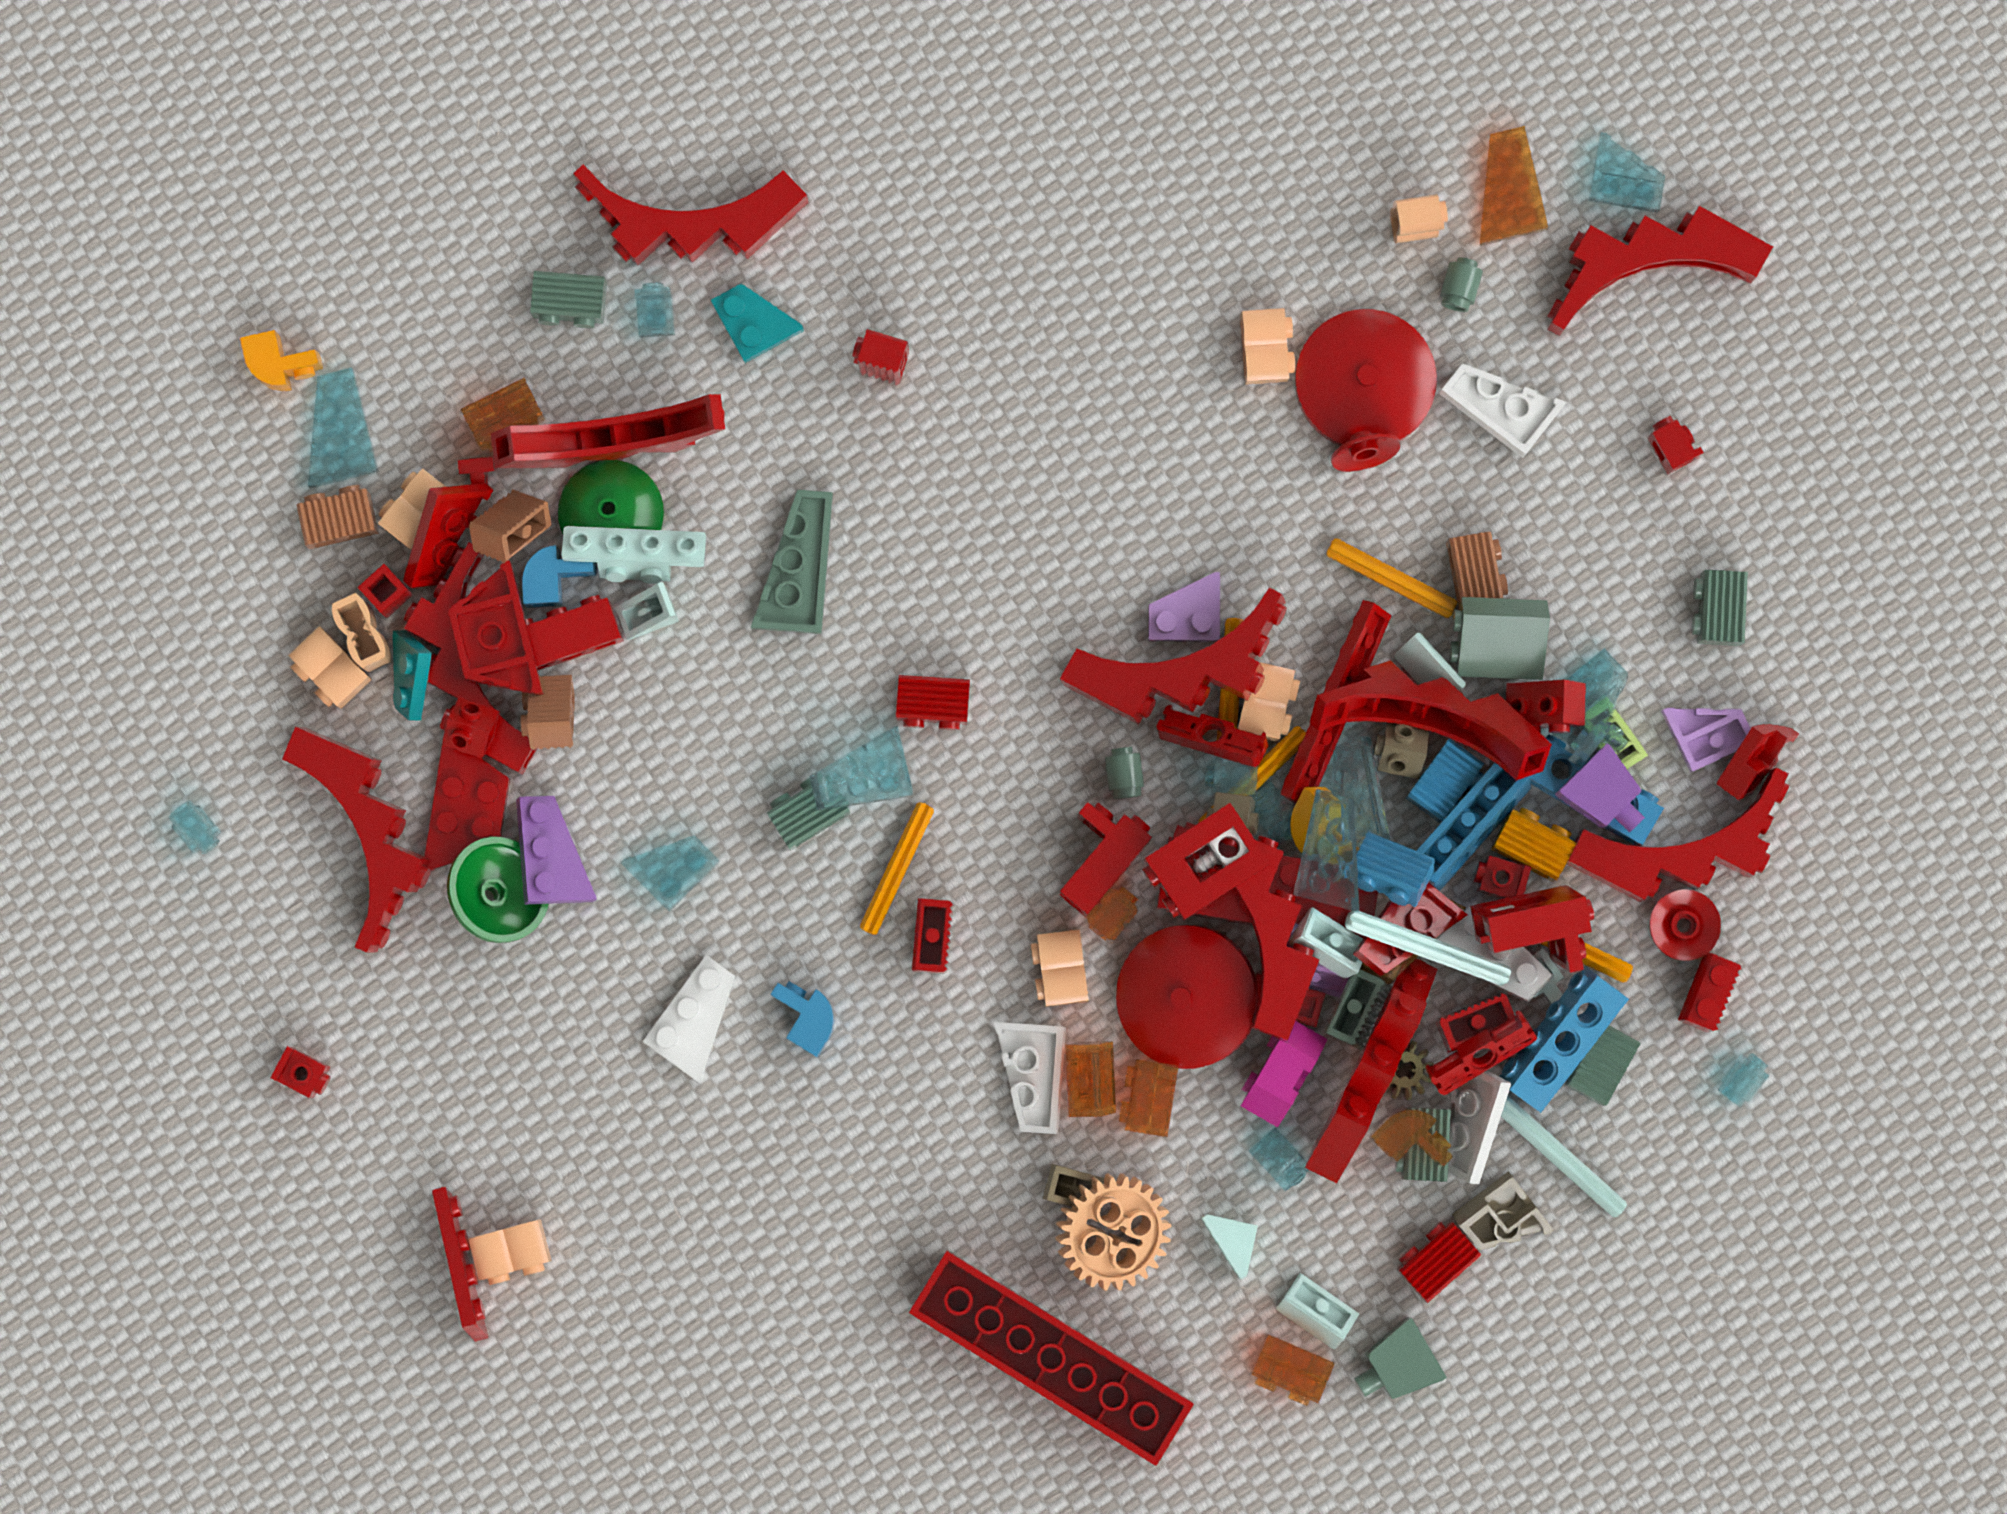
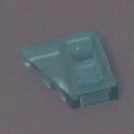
(1624, 179)
(1604, 683)
(672, 869)

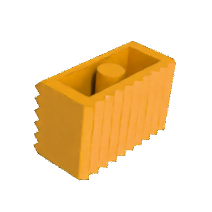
(1533, 844)

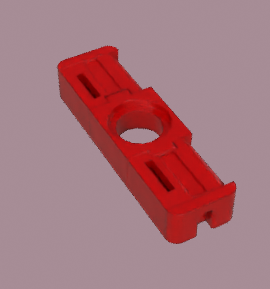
(1232, 745)
(1461, 1065)

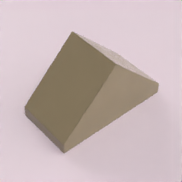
(1066, 1182)

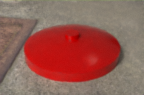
(1365, 376)
(1187, 996)

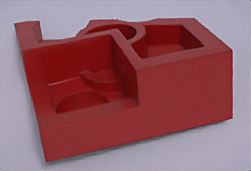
(1755, 759)

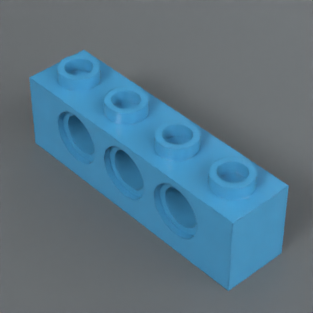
(1644, 802)
(1472, 822)
(1563, 1057)

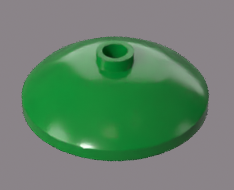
(615, 482)
(495, 867)

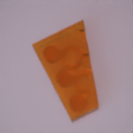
(1511, 191)

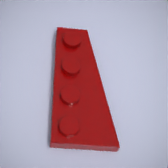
(461, 1271)

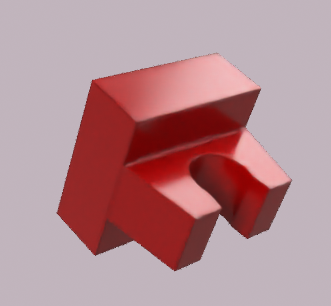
(477, 468)

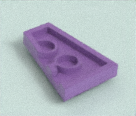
(548, 855)

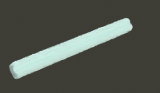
(1428, 947)
(1563, 1158)

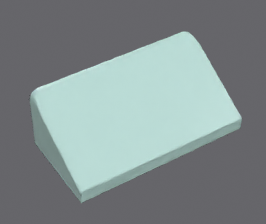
(1425, 662)
(1330, 943)
(1317, 1311)

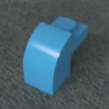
(543, 577)
(815, 1021)

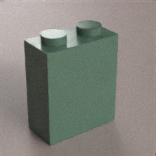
(1500, 638)

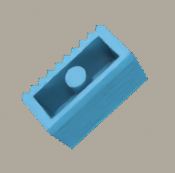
(1445, 781)
(1393, 870)

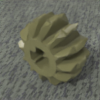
(1417, 1073)

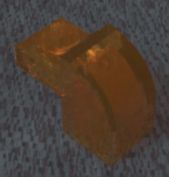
(1405, 1129)

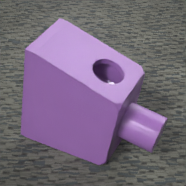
(1603, 791)

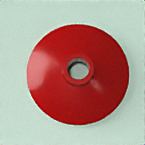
(1365, 451)
(1702, 919)

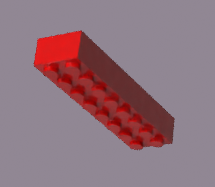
(1051, 1358)

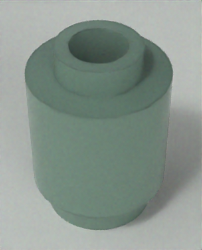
(1461, 284)
(1124, 773)

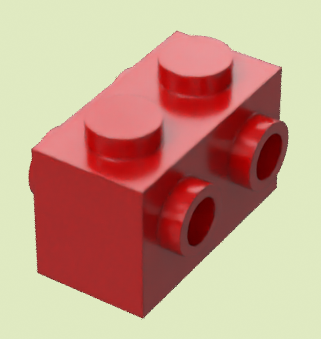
(1549, 703)

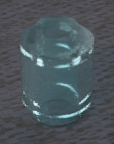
(195, 827)
(1743, 1079)

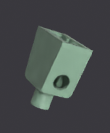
(1400, 1363)

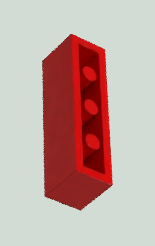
(573, 632)

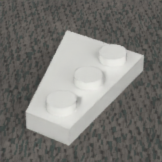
(1527, 973)
(692, 1019)

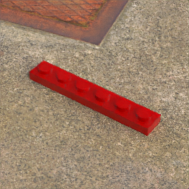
(1354, 656)

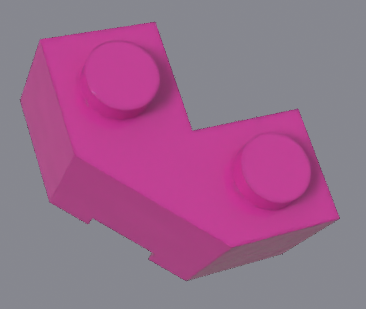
(1283, 1074)

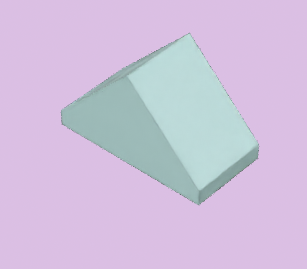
(647, 612)
(1234, 1240)

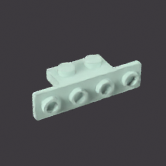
(634, 552)

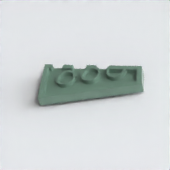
(798, 573)

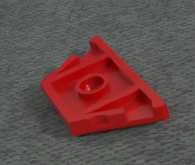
(495, 635)
(465, 806)

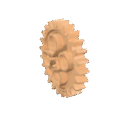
(1127, 1202)

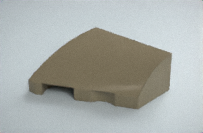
(1500, 1215)

